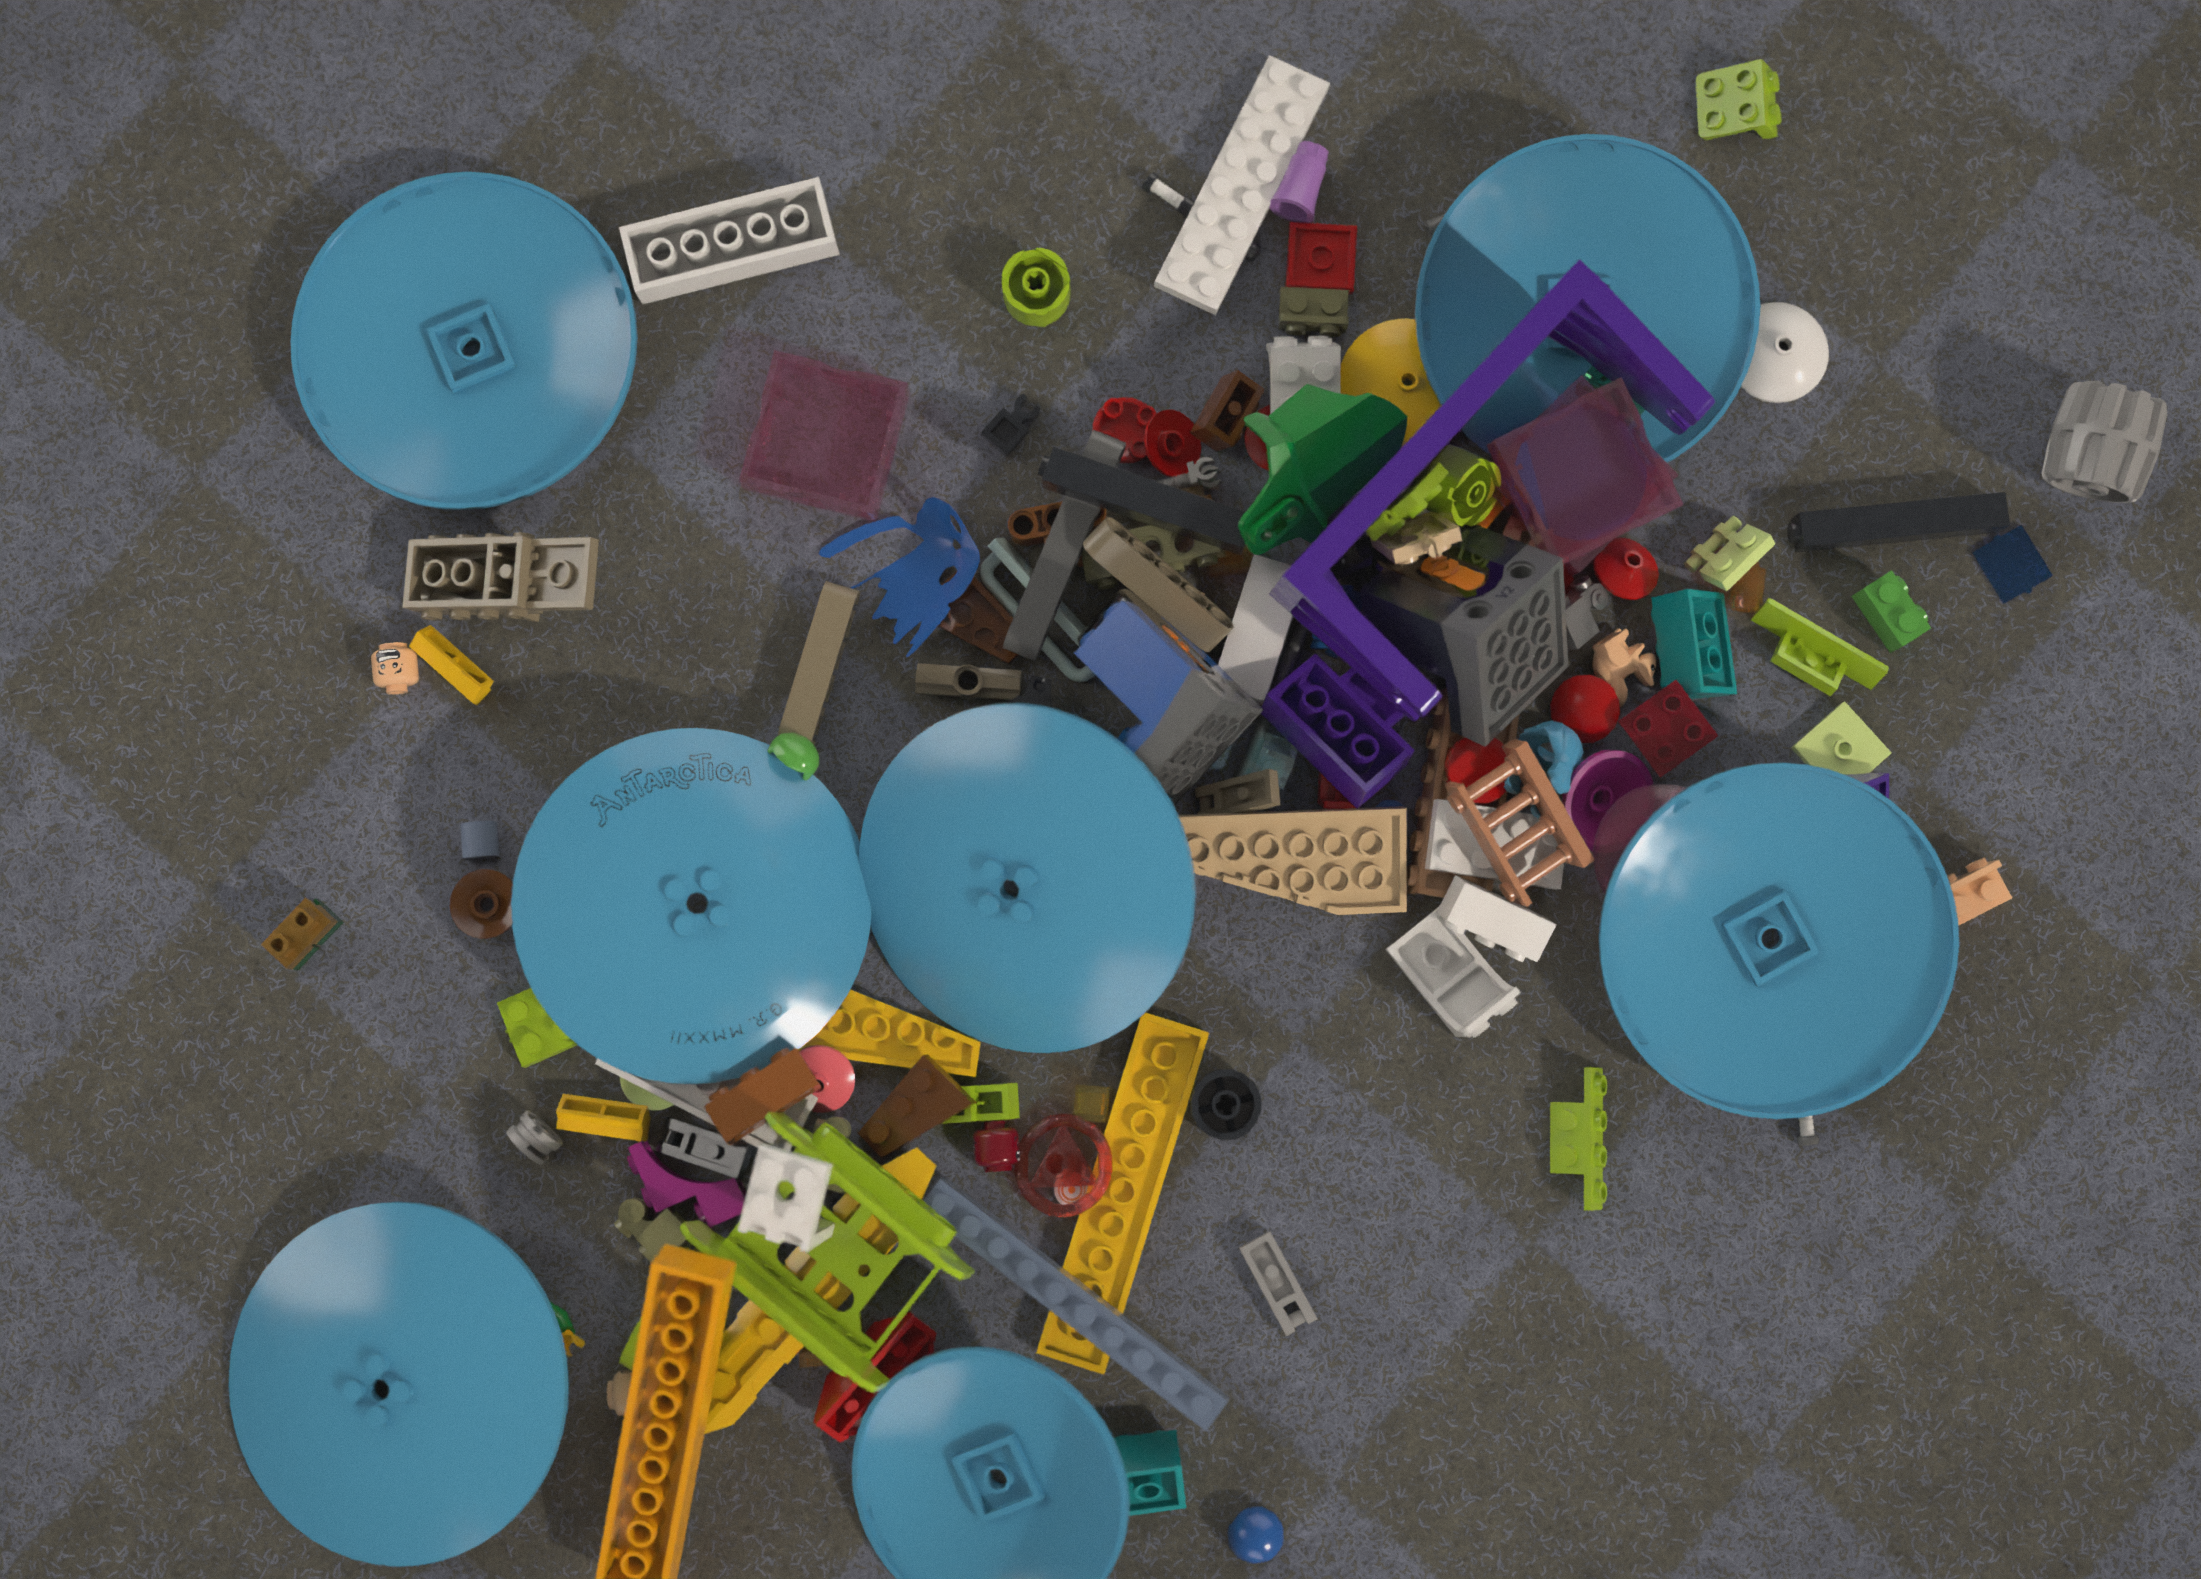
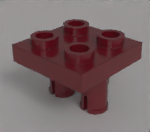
(1668, 728)

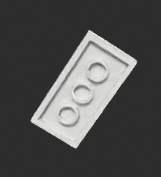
(1456, 850)

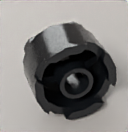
(1242, 1114)

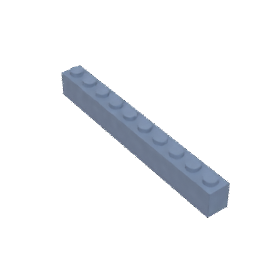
(1078, 1305)

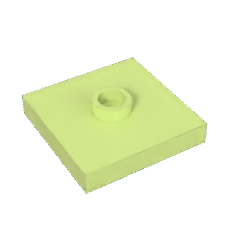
(1842, 744)

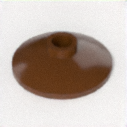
(467, 904)

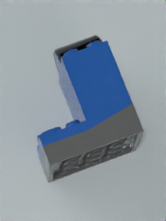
(1171, 685)

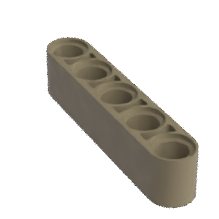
(1158, 584)
(819, 659)

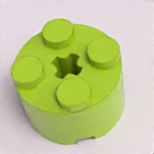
(1031, 269)
(1466, 488)

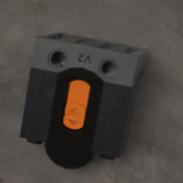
(1479, 617)

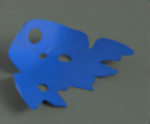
(914, 579)

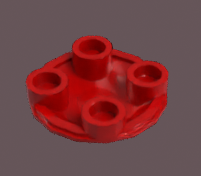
(1125, 420)
(1586, 707)

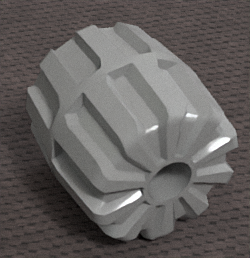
(2104, 442)

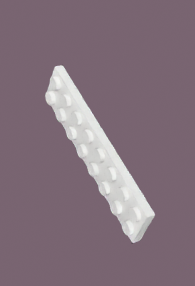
(1241, 185)

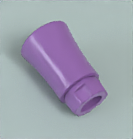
(1301, 184)

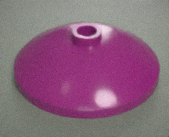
(1608, 775)

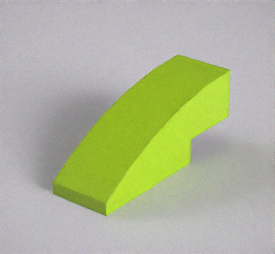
(993, 1103)

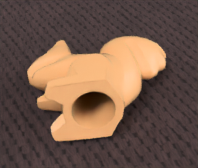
(1616, 661)

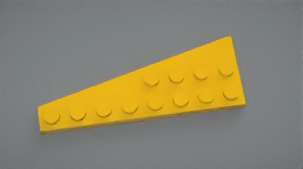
(889, 1036)

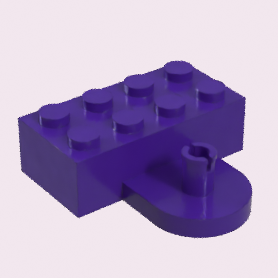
(1339, 727)

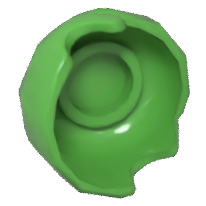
(796, 753)

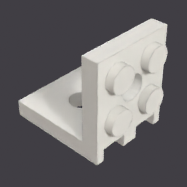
(783, 1219)

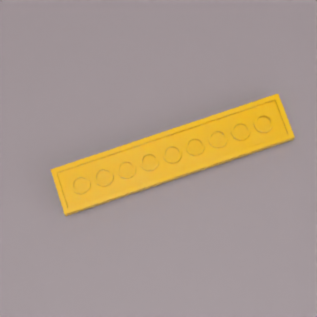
(1141, 1141)

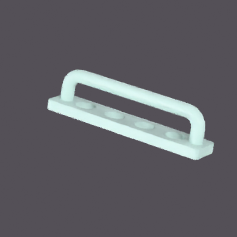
(1004, 552)

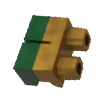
(299, 933)

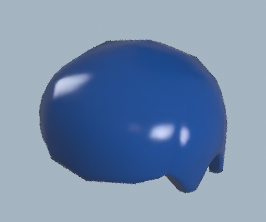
(1255, 1535)

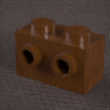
(1224, 413)

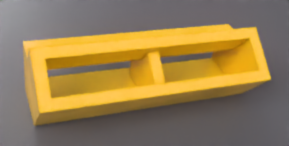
(451, 664)
(603, 1117)

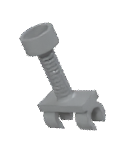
(1196, 476)

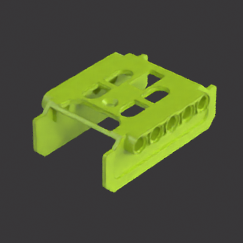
(793, 1303)

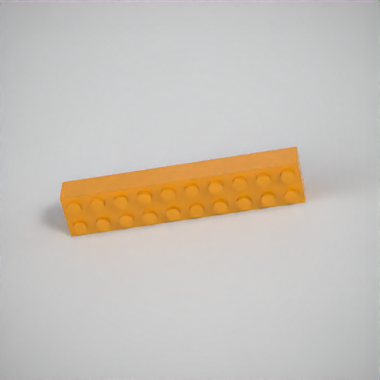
(665, 1414)

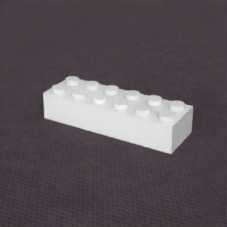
(729, 240)

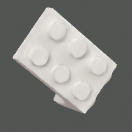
(1302, 363)
(1452, 976)

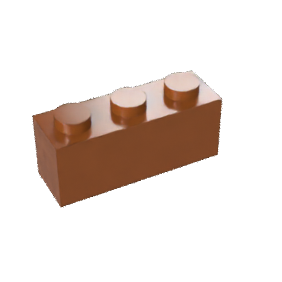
(761, 1091)

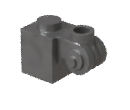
(1578, 603)

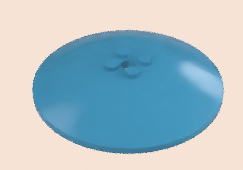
(929, 1482)

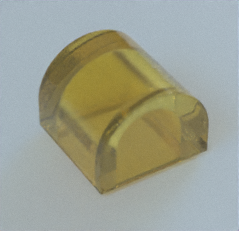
(1092, 1103)

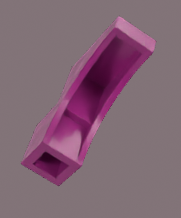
(666, 1188)

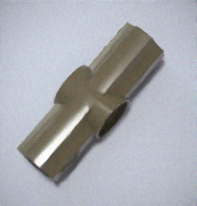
(945, 679)

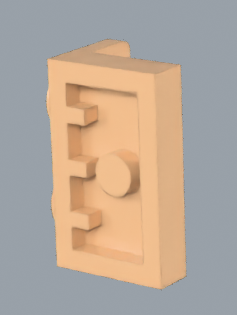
(1978, 889)

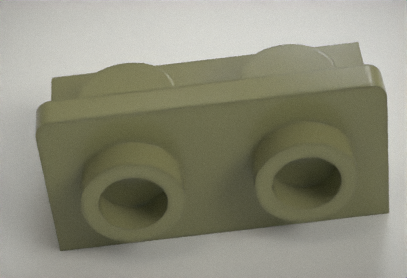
(1313, 311)

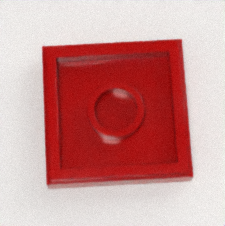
(1321, 256)

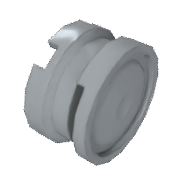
(534, 1137)

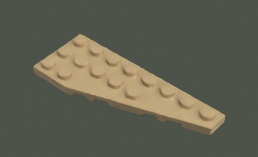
(1314, 857)

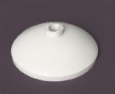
(1788, 374)

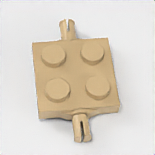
(1420, 535)

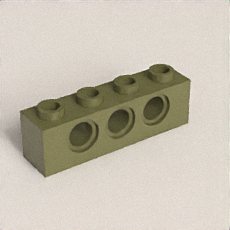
(1201, 554)

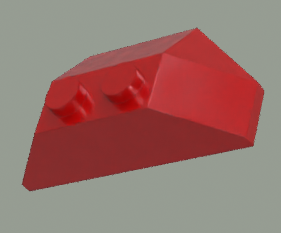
(844, 1401)

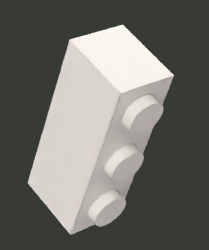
(1495, 920)

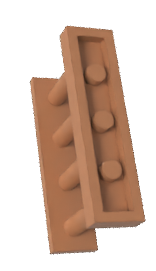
(1553, 820)

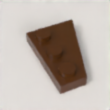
(979, 621)
(915, 1106)

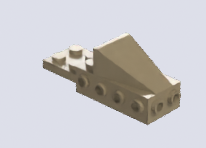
(499, 576)

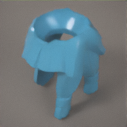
(1556, 765)

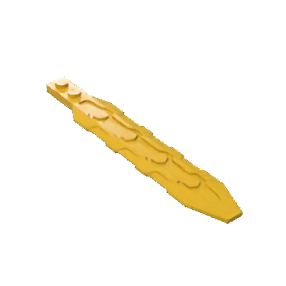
(757, 1345)

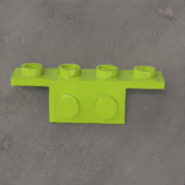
(1814, 652)
(1578, 1138)

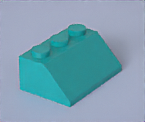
(1694, 642)
(1152, 1471)

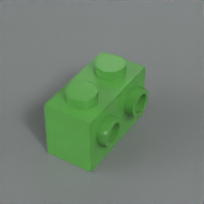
(1892, 611)

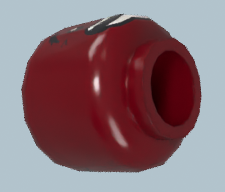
(996, 1147)

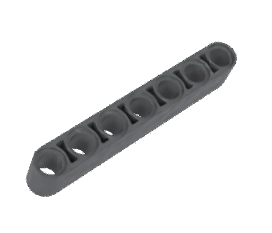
(1058, 559)

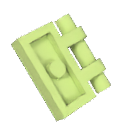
(1735, 558)

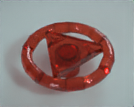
(1064, 1165)

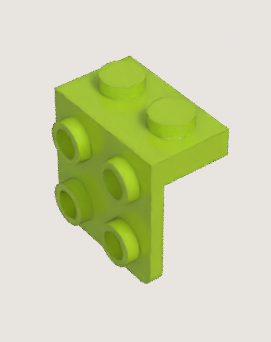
(1738, 101)

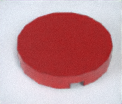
(1471, 761)

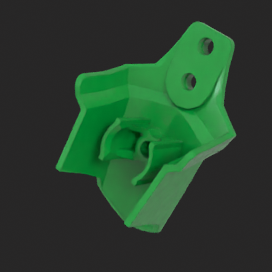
(1318, 457)

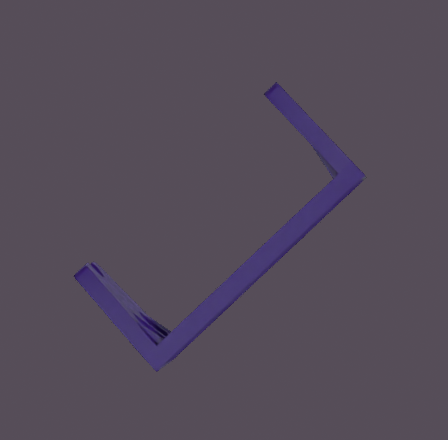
(1578, 315)

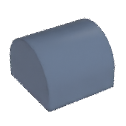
(479, 840)

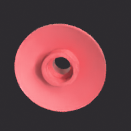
(835, 1073)

